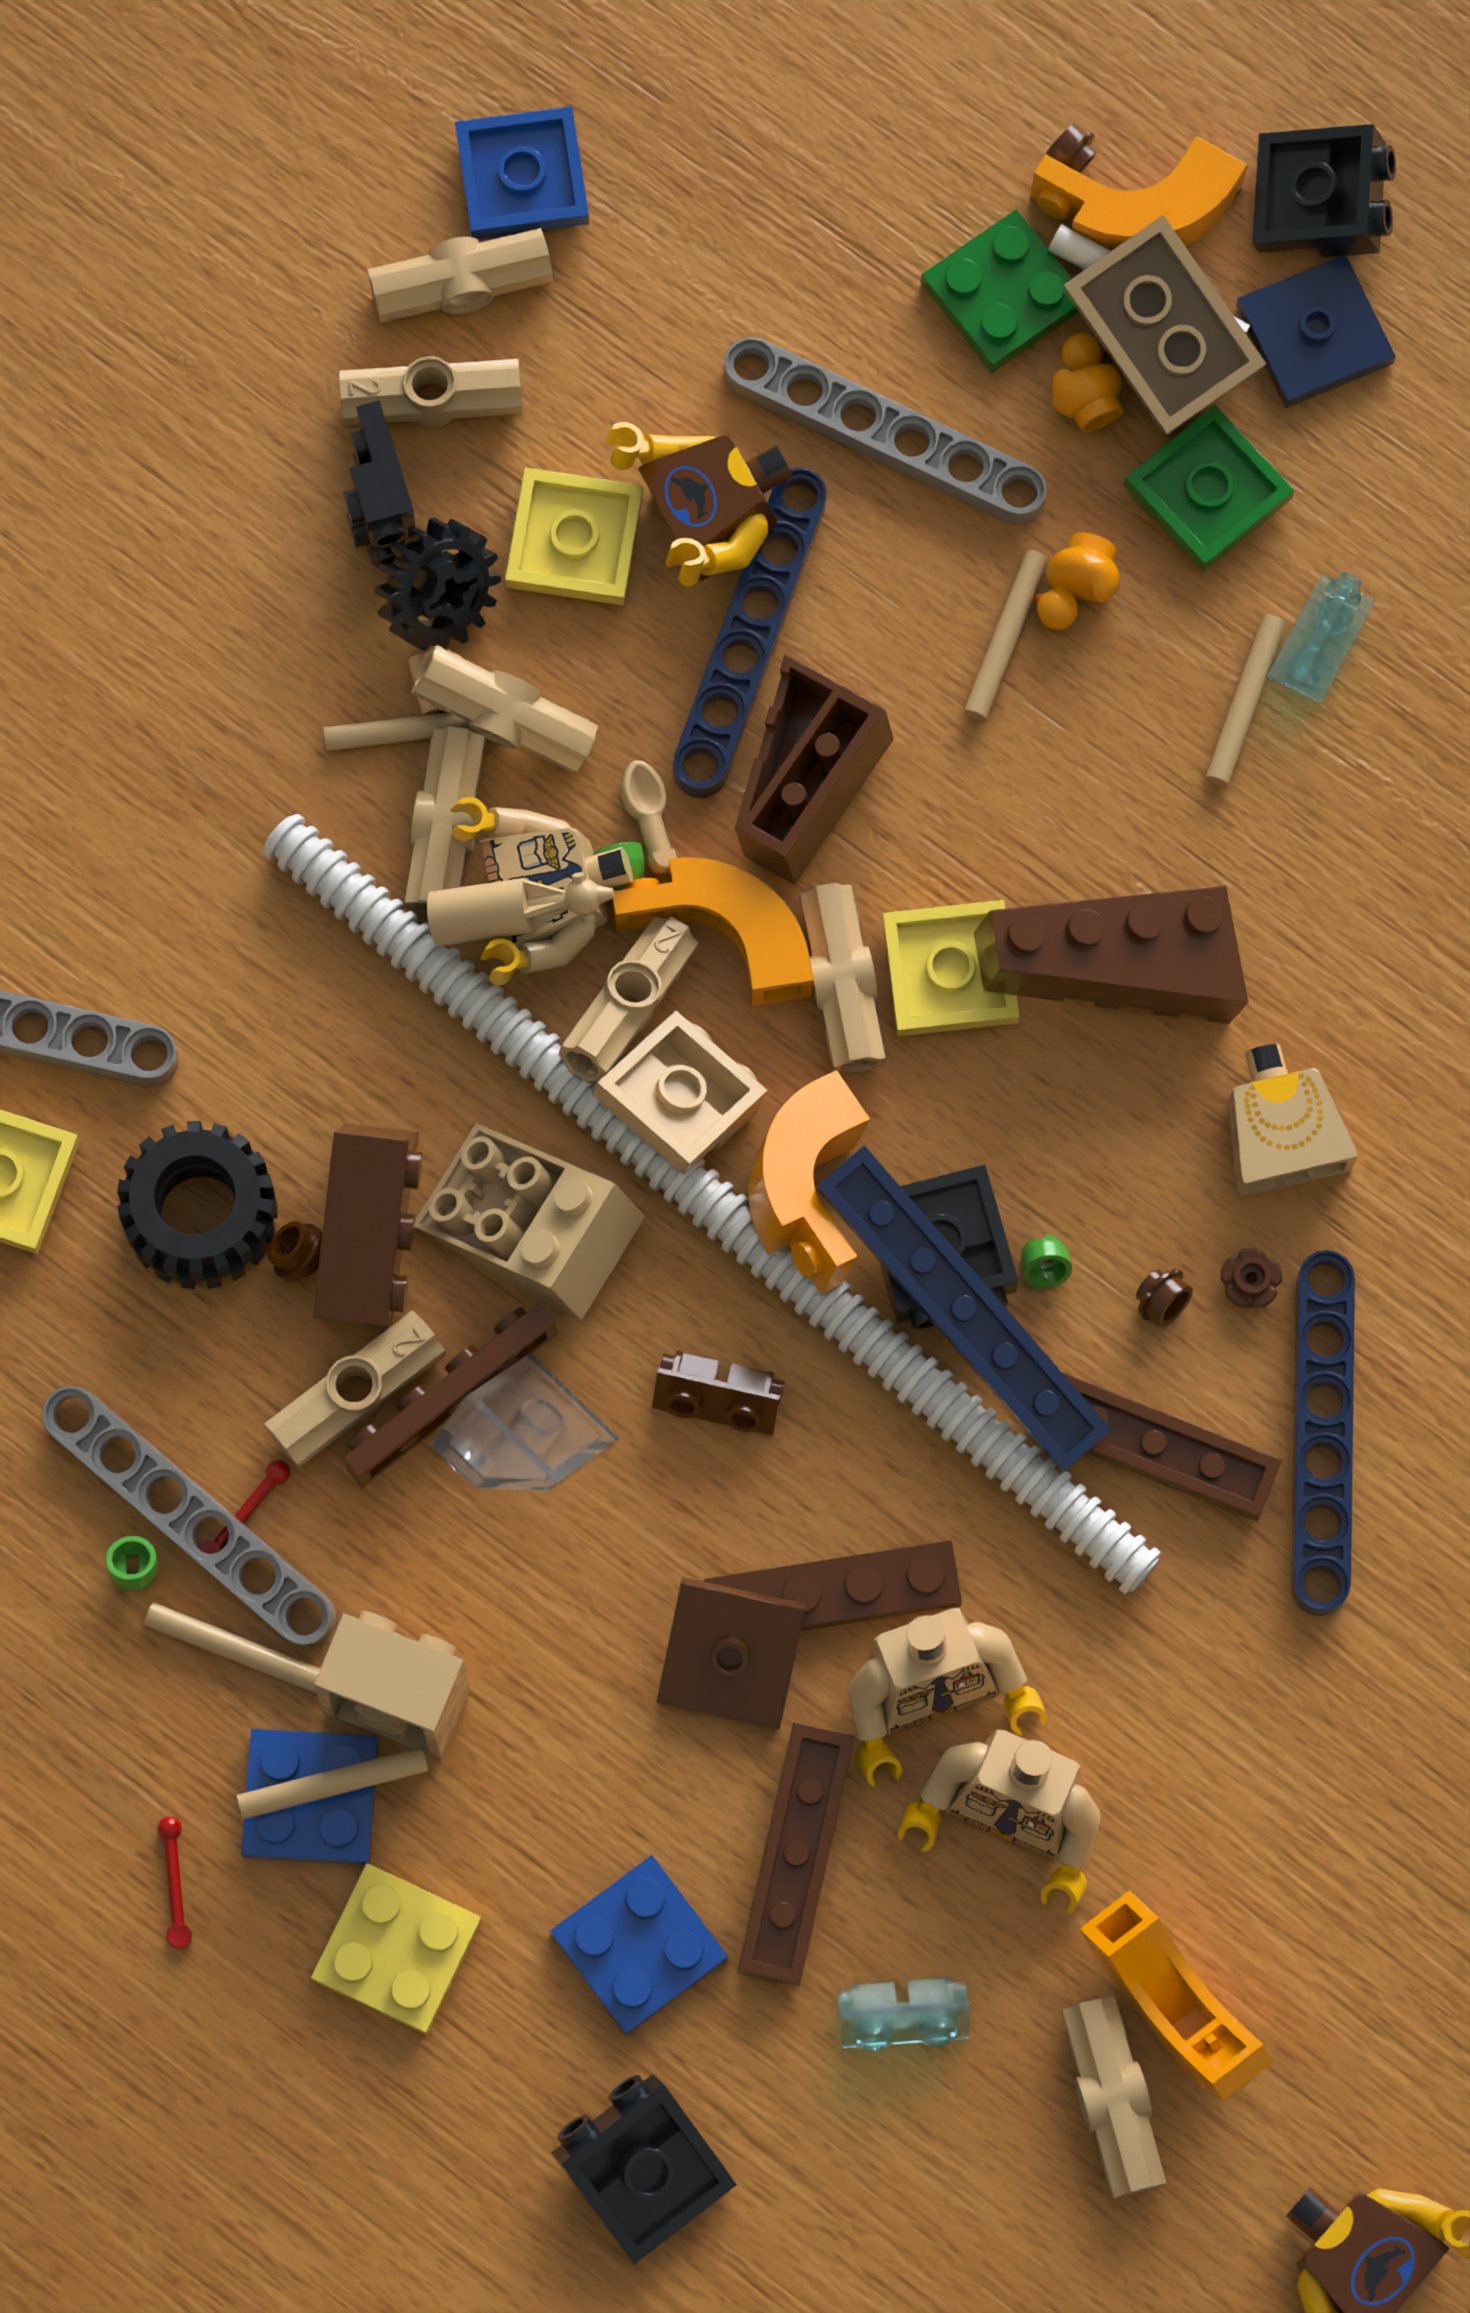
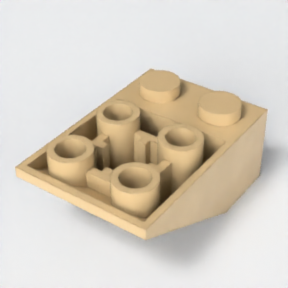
(530, 1219)

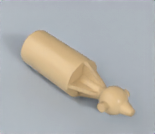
(507, 908)

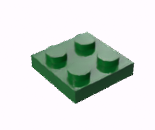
(1001, 290)
(1209, 487)

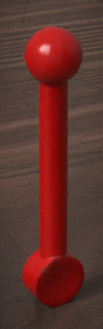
(276, 1473)
(178, 1934)

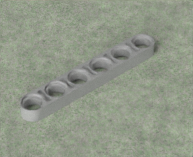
(879, 439)
(63, 1026)
(184, 1521)

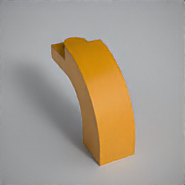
(1190, 197)
(739, 909)
(782, 1198)
(1172, 1998)

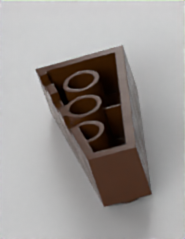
(1132, 951)

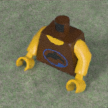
(704, 495)
(1372, 2249)

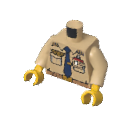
(545, 853)
(930, 1672)
(1017, 1794)

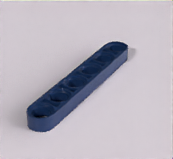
(748, 631)
(1330, 1432)

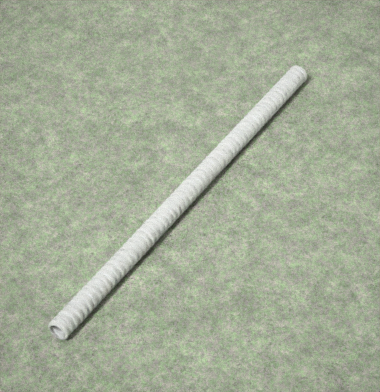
(712, 1206)

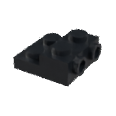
(1323, 190)
(379, 499)
(969, 1219)
(642, 2165)

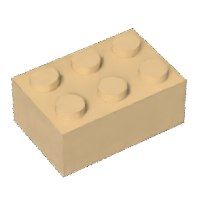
(1164, 326)
(393, 1683)

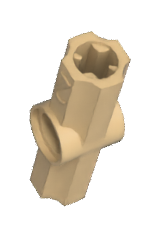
(460, 275)
(469, 388)
(504, 709)
(450, 775)
(842, 978)
(613, 1022)
(386, 1362)
(1113, 2097)

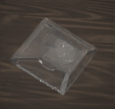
(522, 1431)

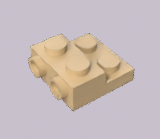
(681, 1092)

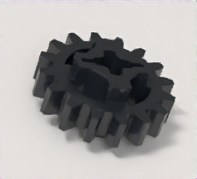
(437, 584)

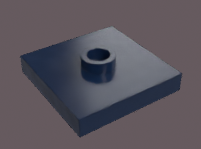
(1315, 330)

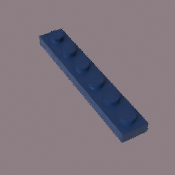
(963, 1309)

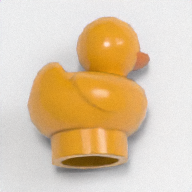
(1090, 388)
(1081, 573)

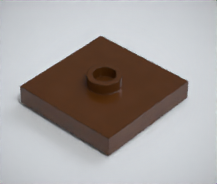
(731, 1653)

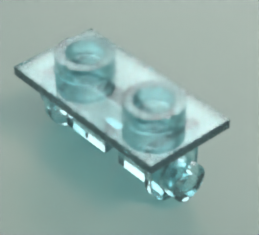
(1322, 636)
(875, 2020)

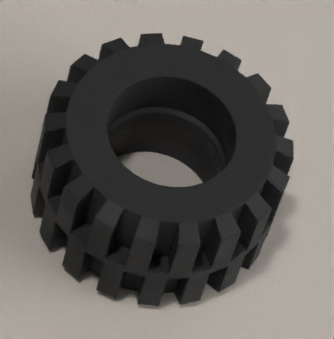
(189, 1156)

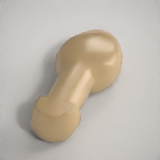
(645, 801)

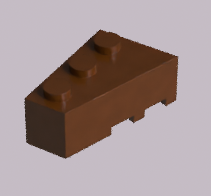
(808, 769)
(367, 1224)

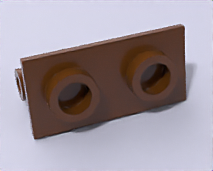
(744, 1402)

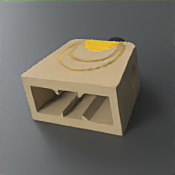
(1285, 1127)

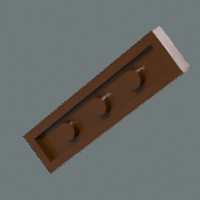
(428, 1409)
(1180, 1453)
(861, 1585)
(796, 1854)

